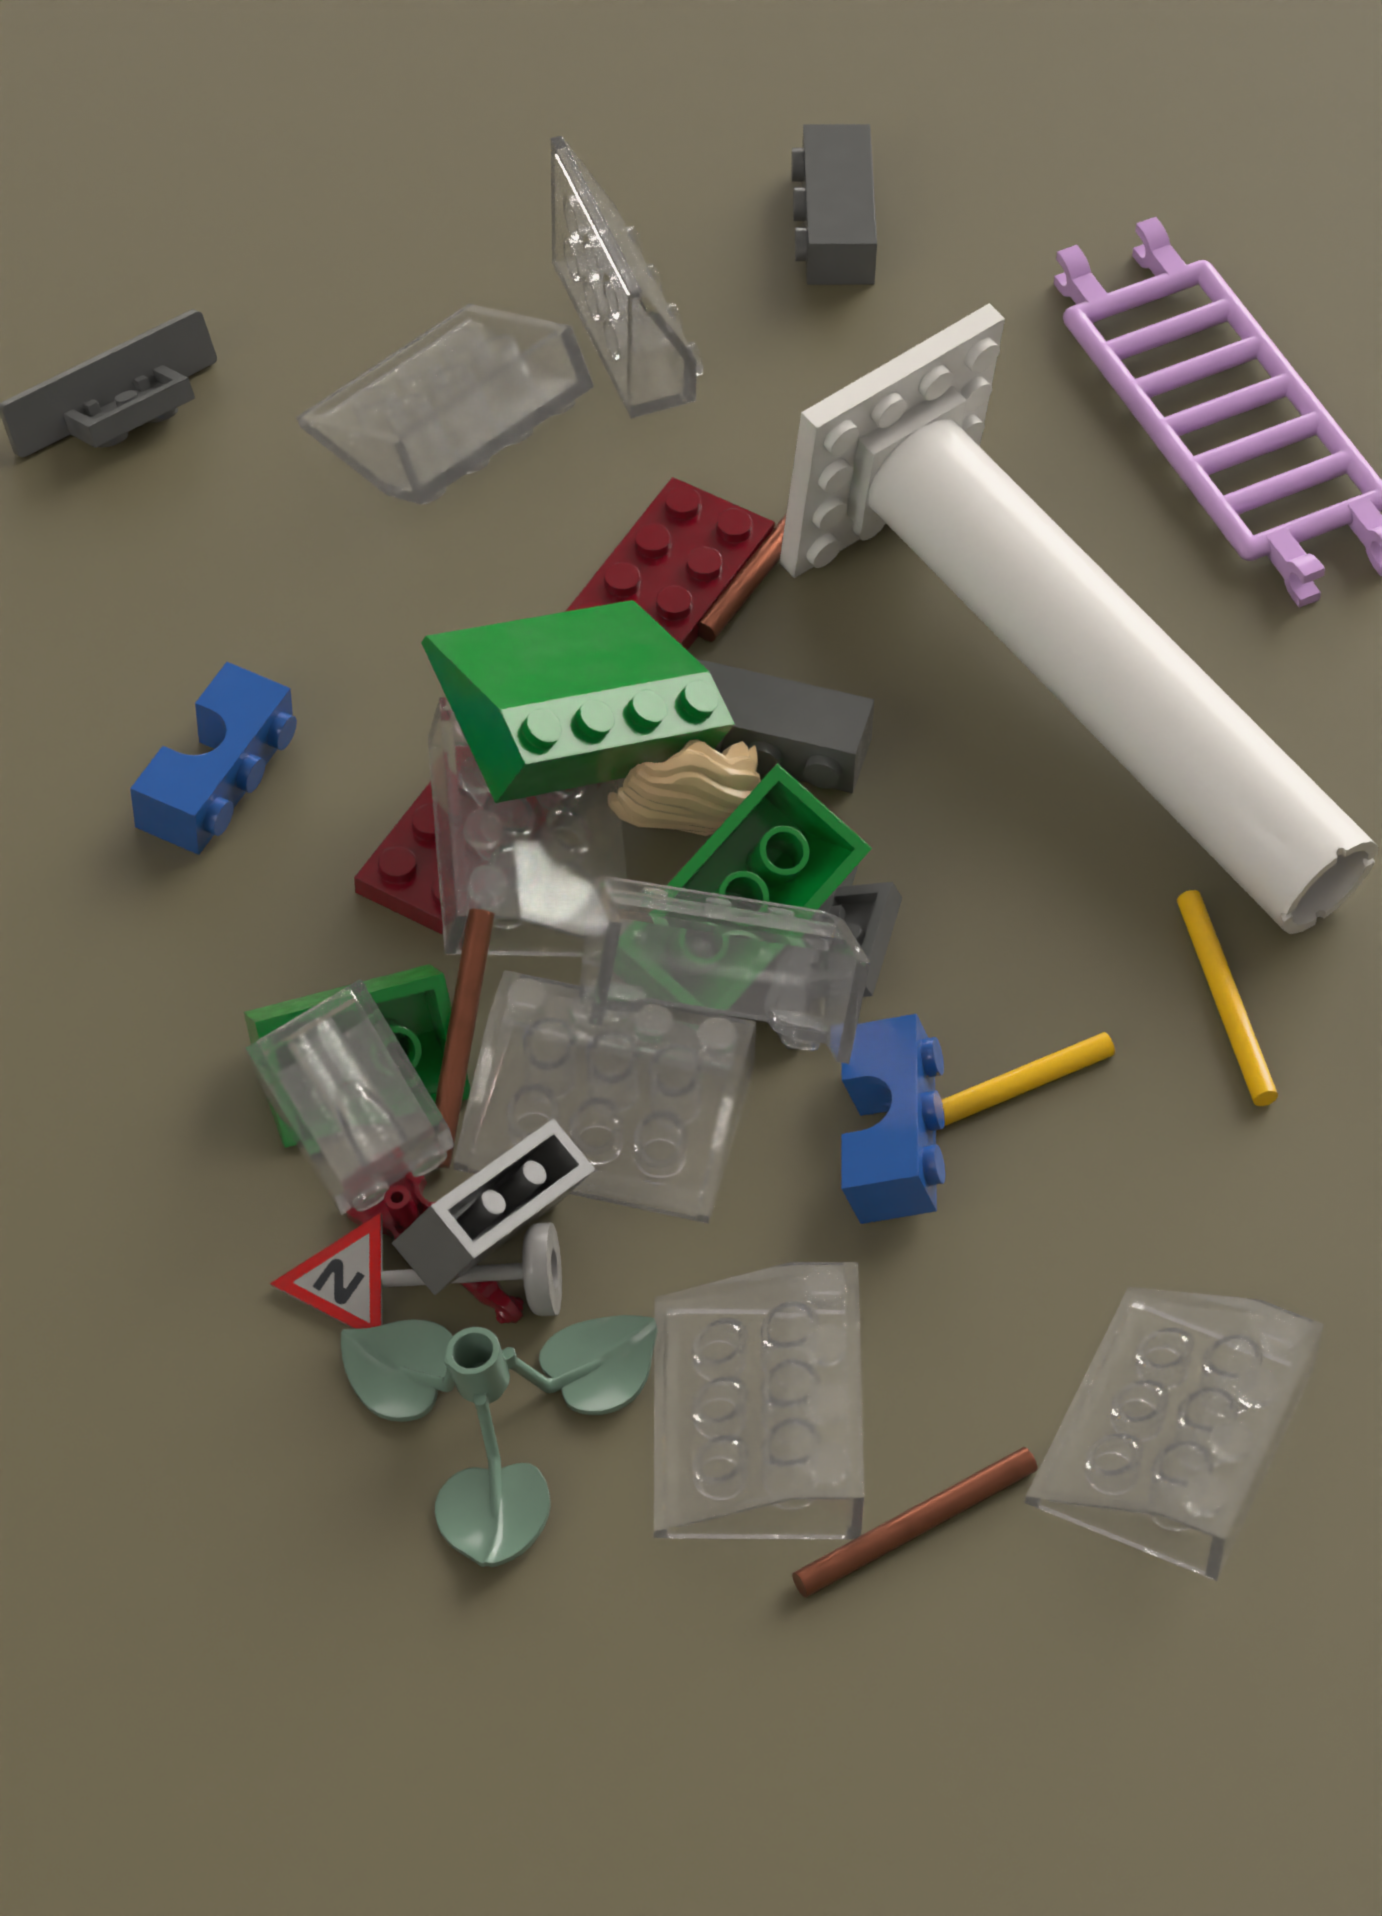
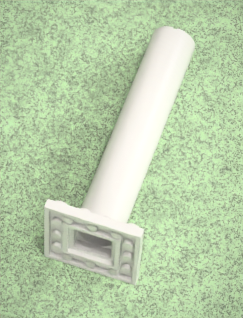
(910, 457)

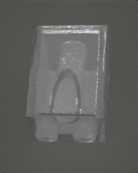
(351, 1098)

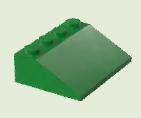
(574, 697)

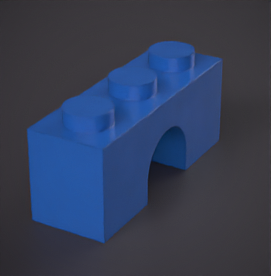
(195, 795)
(895, 1163)

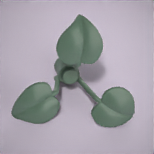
(404, 1364)

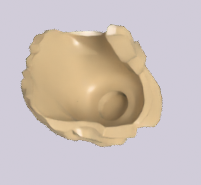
(689, 790)

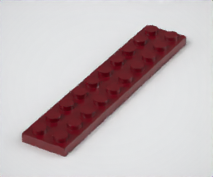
(675, 570)

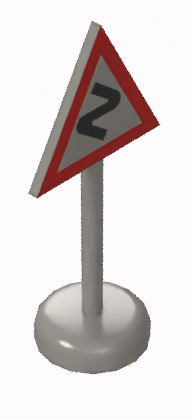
(350, 1279)

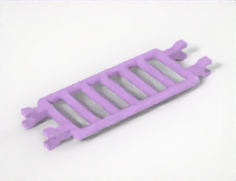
(1171, 276)

